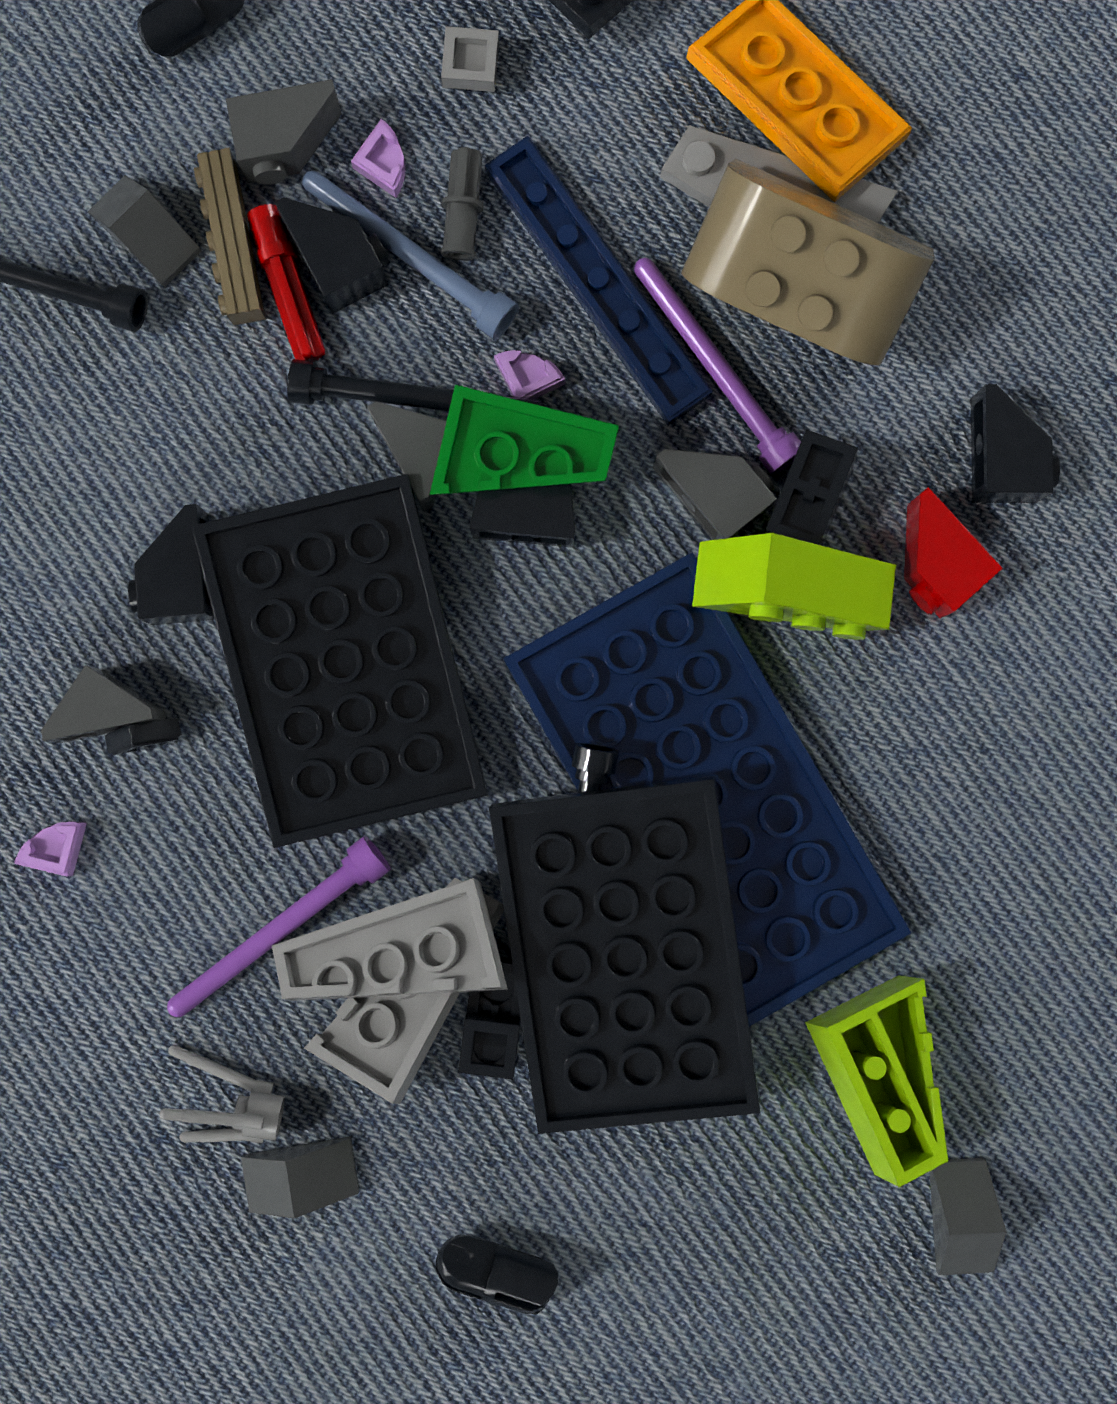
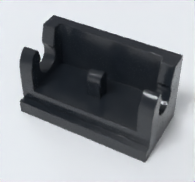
(813, 488)

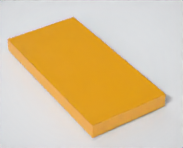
(799, 94)

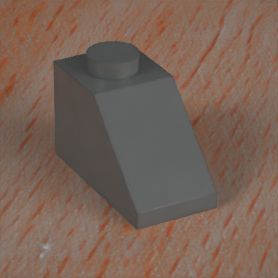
(281, 128)
(717, 489)

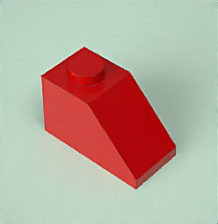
(942, 557)

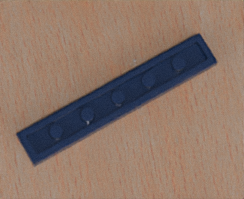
(598, 280)

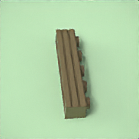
(229, 237)

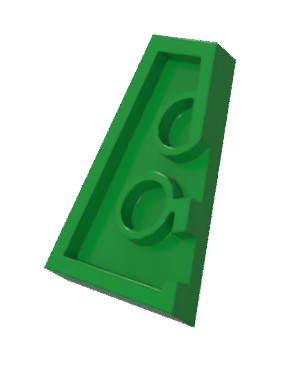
(518, 444)

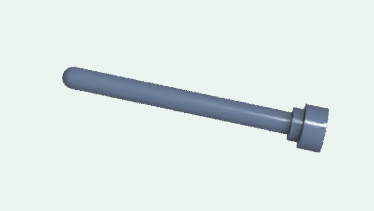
(490, 310)

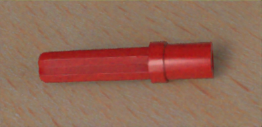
(278, 260)

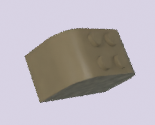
(806, 264)

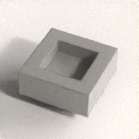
(470, 59)

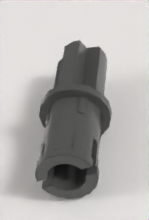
(462, 204)

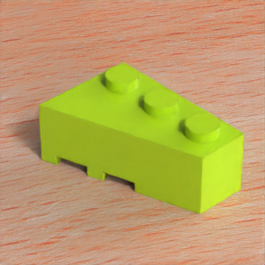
(796, 583)
(884, 1077)

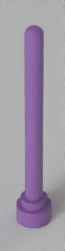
(775, 444)
(360, 865)

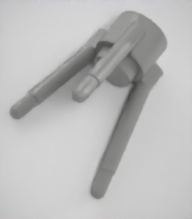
(254, 1116)

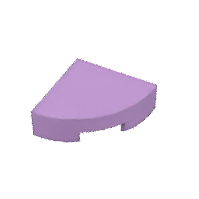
(381, 159)
(528, 374)
(53, 848)

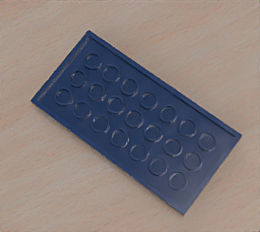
(691, 703)

